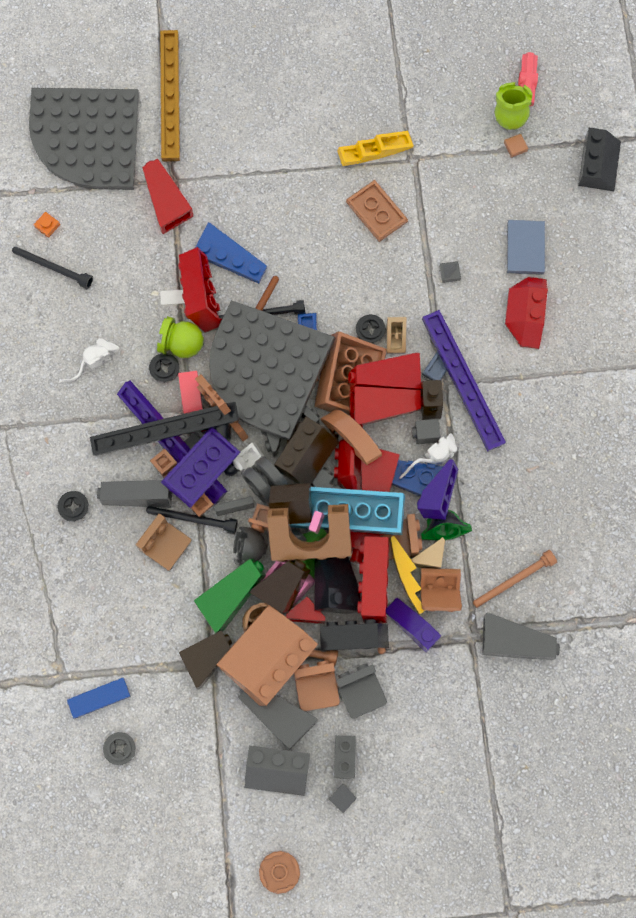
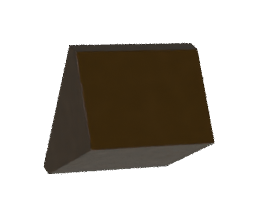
(295, 498)

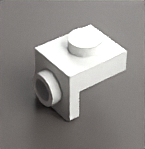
(247, 457)

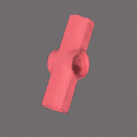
(528, 73)

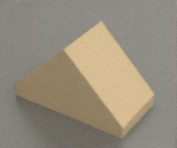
(396, 334)
(431, 556)

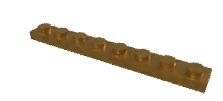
(170, 96)

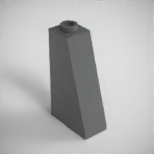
(135, 493)
(514, 640)
(281, 718)

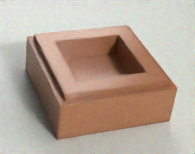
(516, 145)

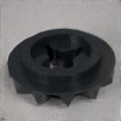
(376, 322)
(166, 359)
(66, 500)

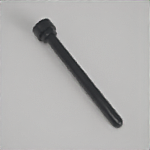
(84, 280)
(297, 308)
(227, 525)

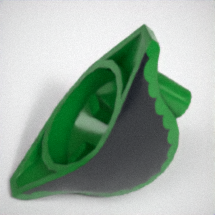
(448, 529)

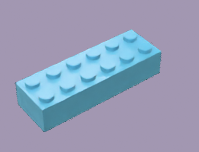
(368, 510)

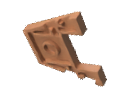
(214, 399)

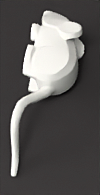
(94, 356)
(437, 453)

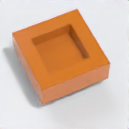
(46, 224)

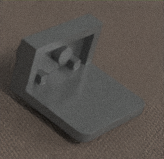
(361, 691)

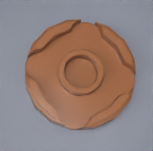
(279, 872)

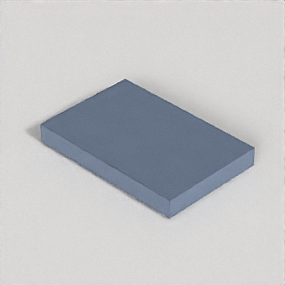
(526, 247)

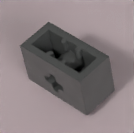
(345, 757)

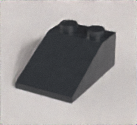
(336, 586)

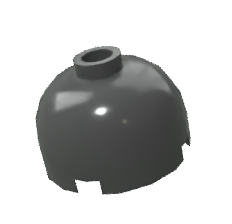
(248, 545)

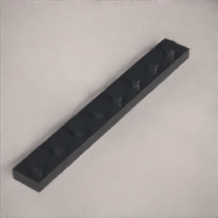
(163, 429)

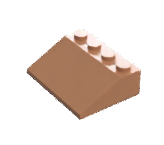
(342, 358)
(266, 655)

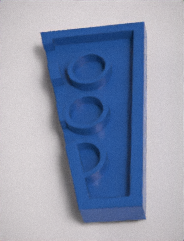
(230, 255)
(417, 478)

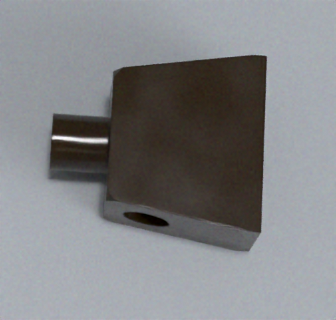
(431, 398)

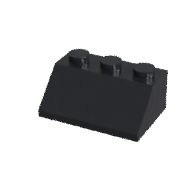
(599, 160)

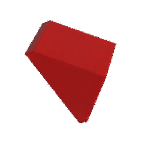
(305, 613)

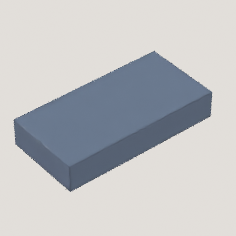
(435, 369)

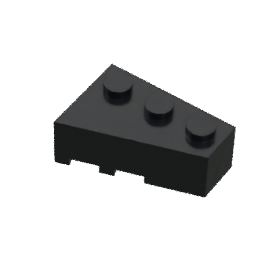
(354, 635)

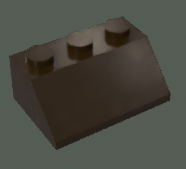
(306, 452)

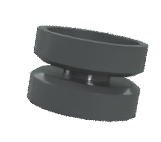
(262, 479)

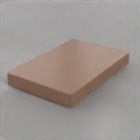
(376, 210)

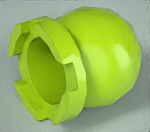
(512, 105)
(181, 338)

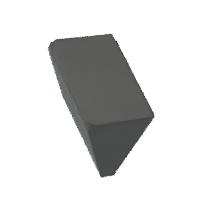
(342, 798)

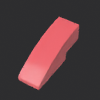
(189, 393)

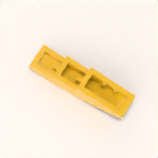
(373, 149)
(404, 567)

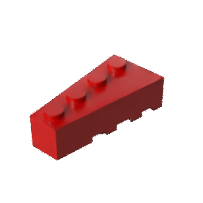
(198, 290)
(374, 578)

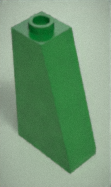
(228, 596)

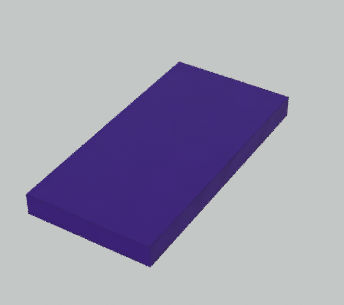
(200, 467)

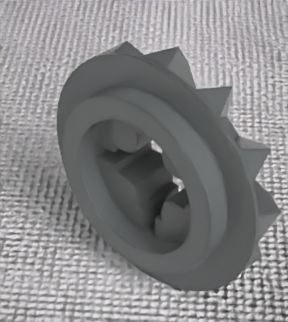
(109, 748)

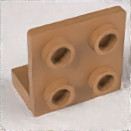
(163, 542)

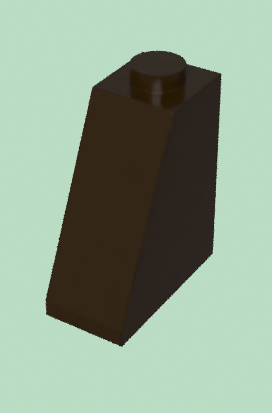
(283, 585)
(203, 656)

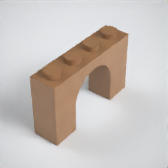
(286, 546)

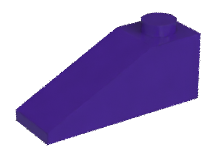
(438, 493)
(413, 624)

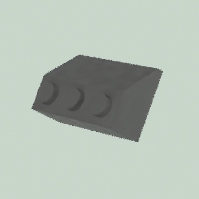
(276, 770)

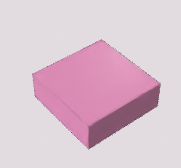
(316, 522)

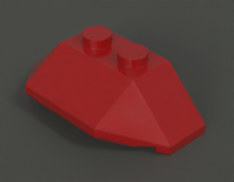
(527, 311)
(348, 467)

